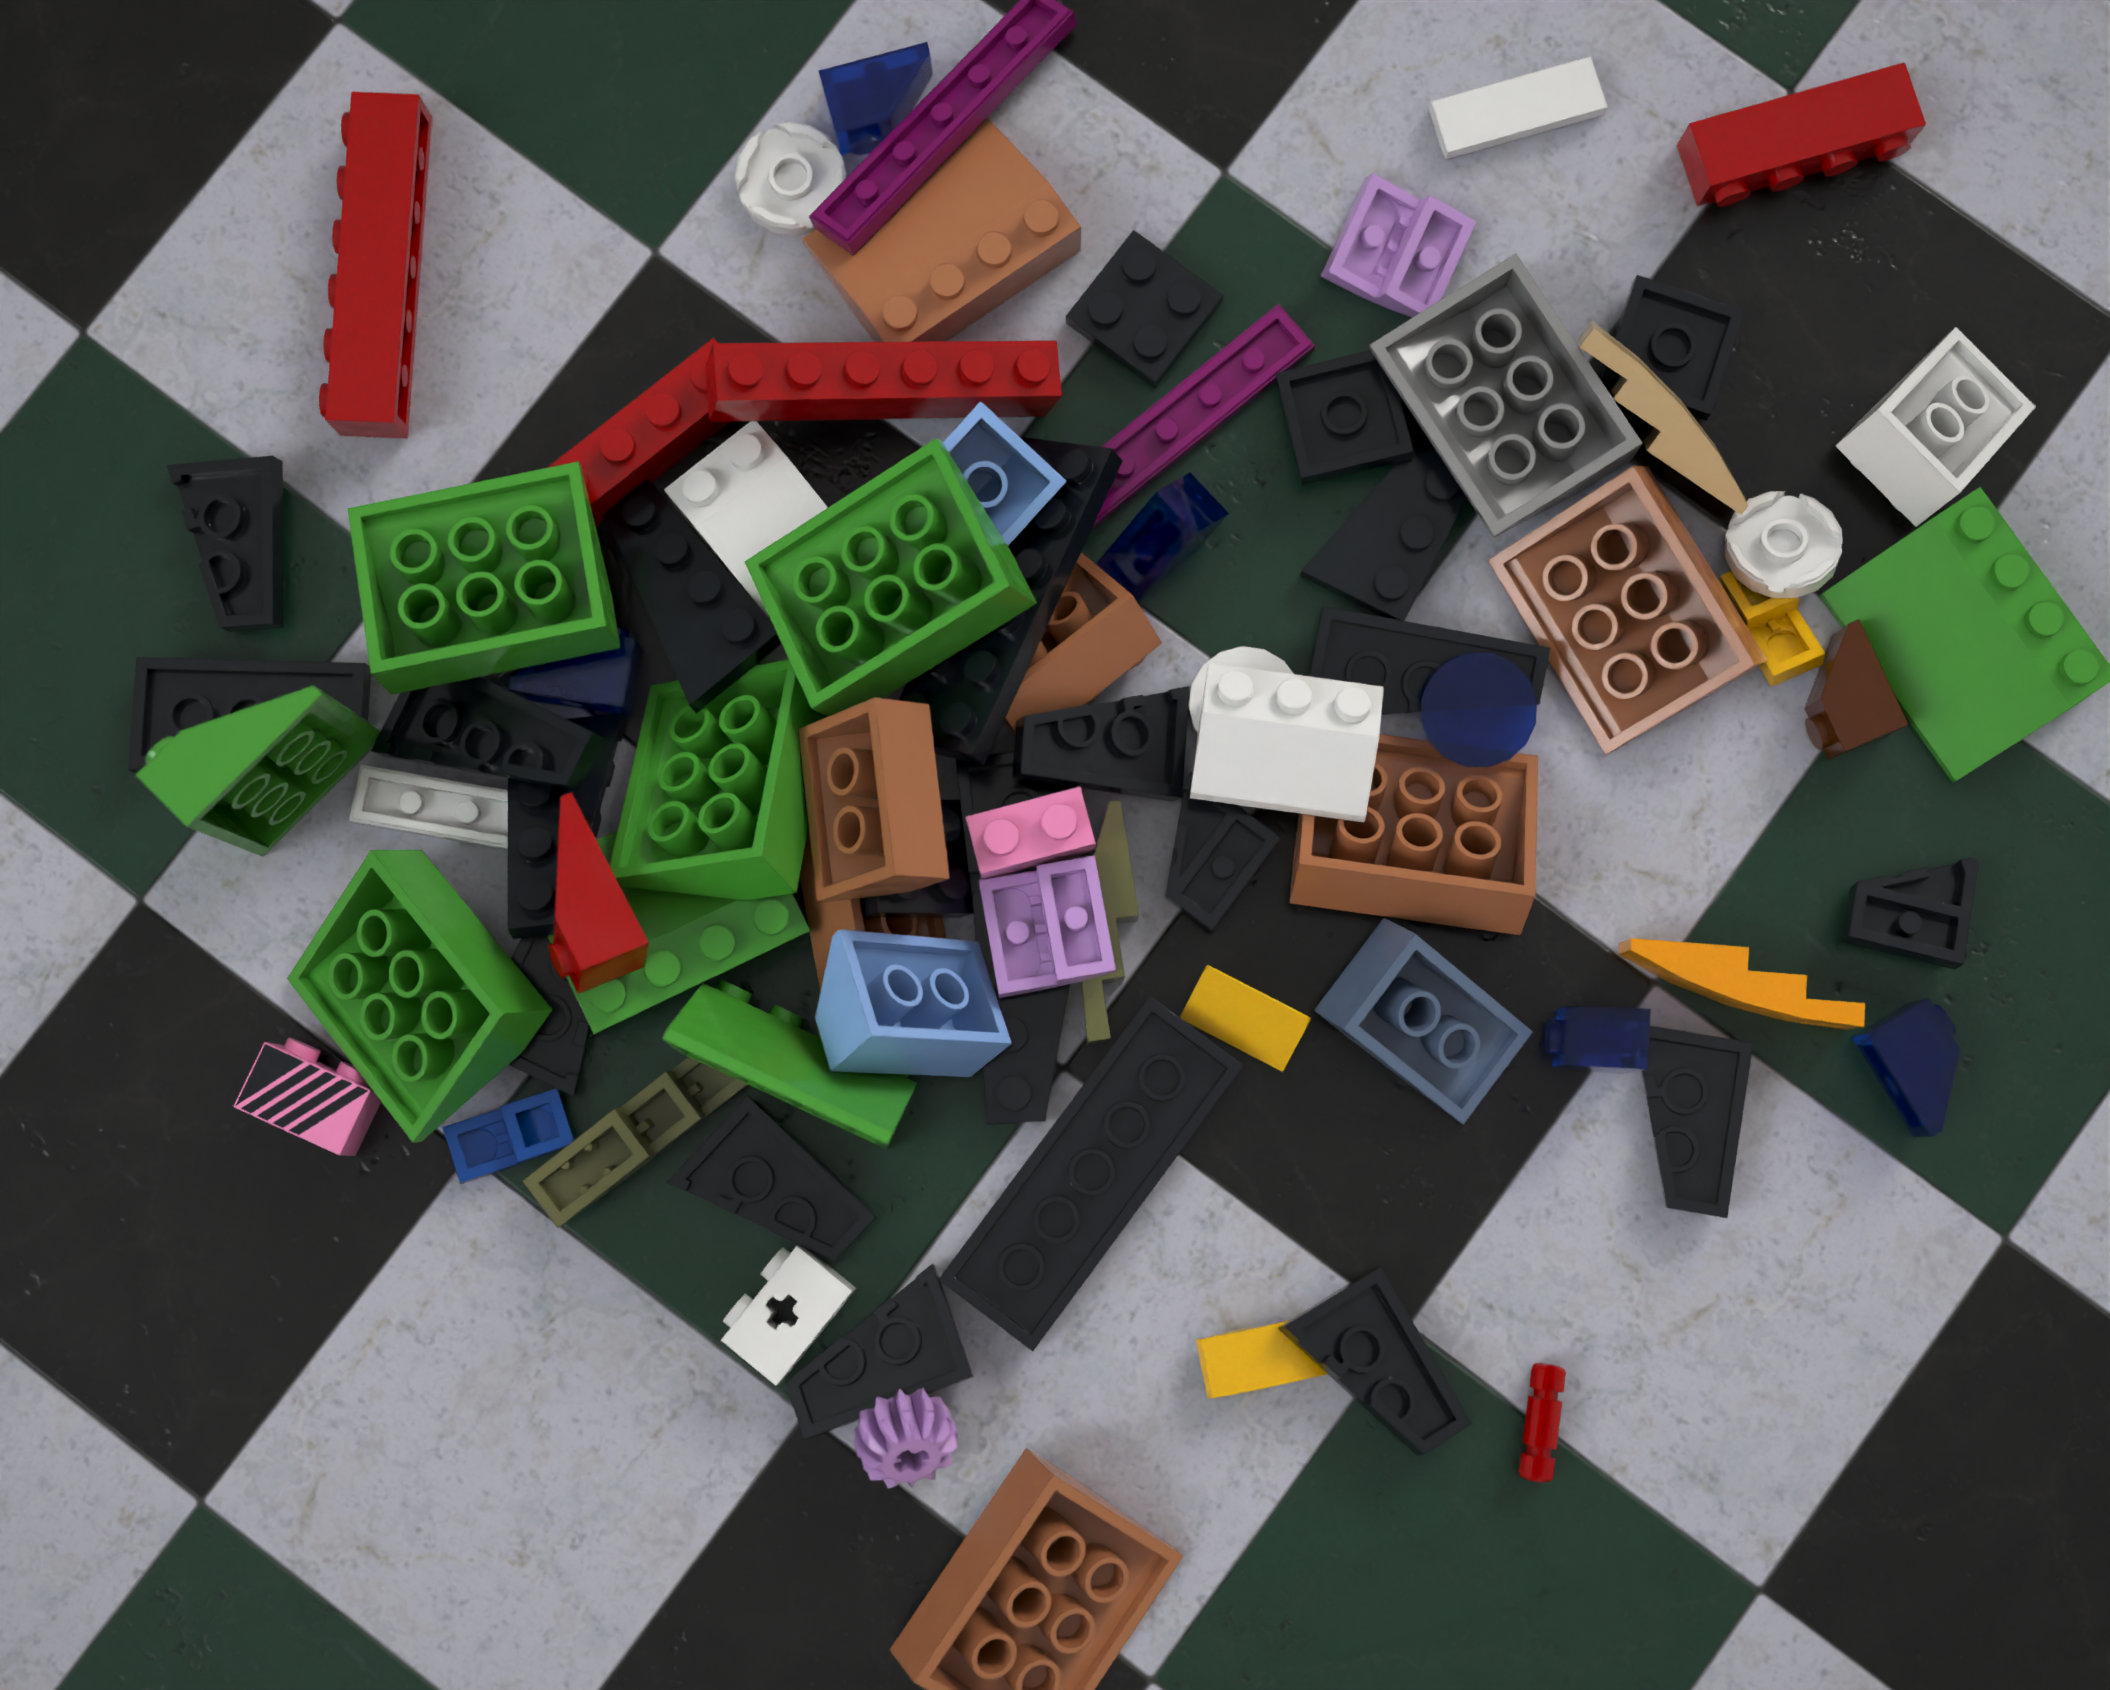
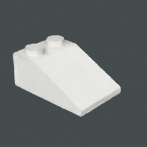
(1936, 428)
(744, 500)

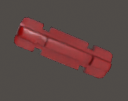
(1542, 1422)

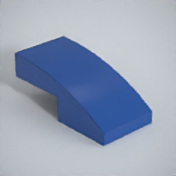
(508, 1136)

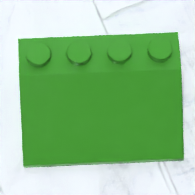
(481, 579)
(888, 582)
(1970, 635)
(259, 767)
(718, 791)
(688, 945)
(416, 990)
(786, 1062)

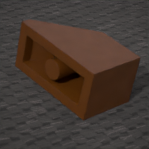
(1851, 696)

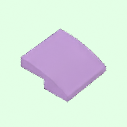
(1398, 247)
(1047, 927)

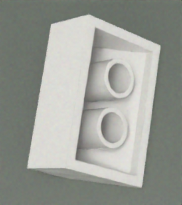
(1287, 742)

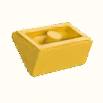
(1245, 1018)

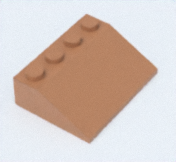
(955, 245)
(1627, 608)
(1433, 844)
(1036, 1590)

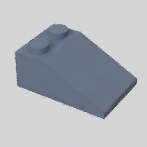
(1423, 1019)

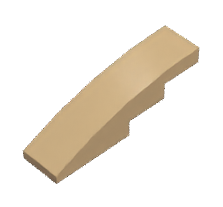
(1675, 432)

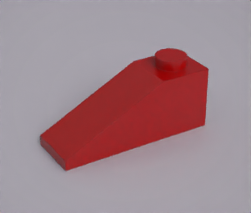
(593, 922)

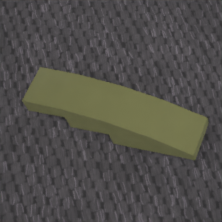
(1120, 906)
(629, 1138)

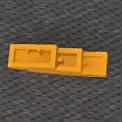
(1723, 976)

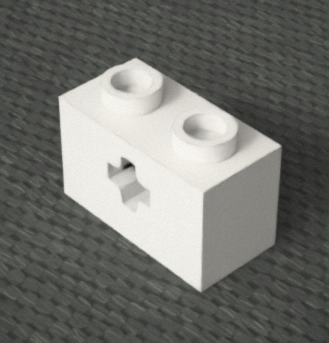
(776, 1347)

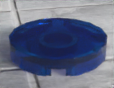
(1478, 709)

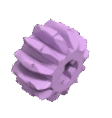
(905, 1438)

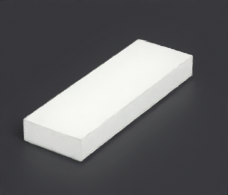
(1517, 108)
(431, 807)

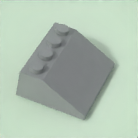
(1506, 397)

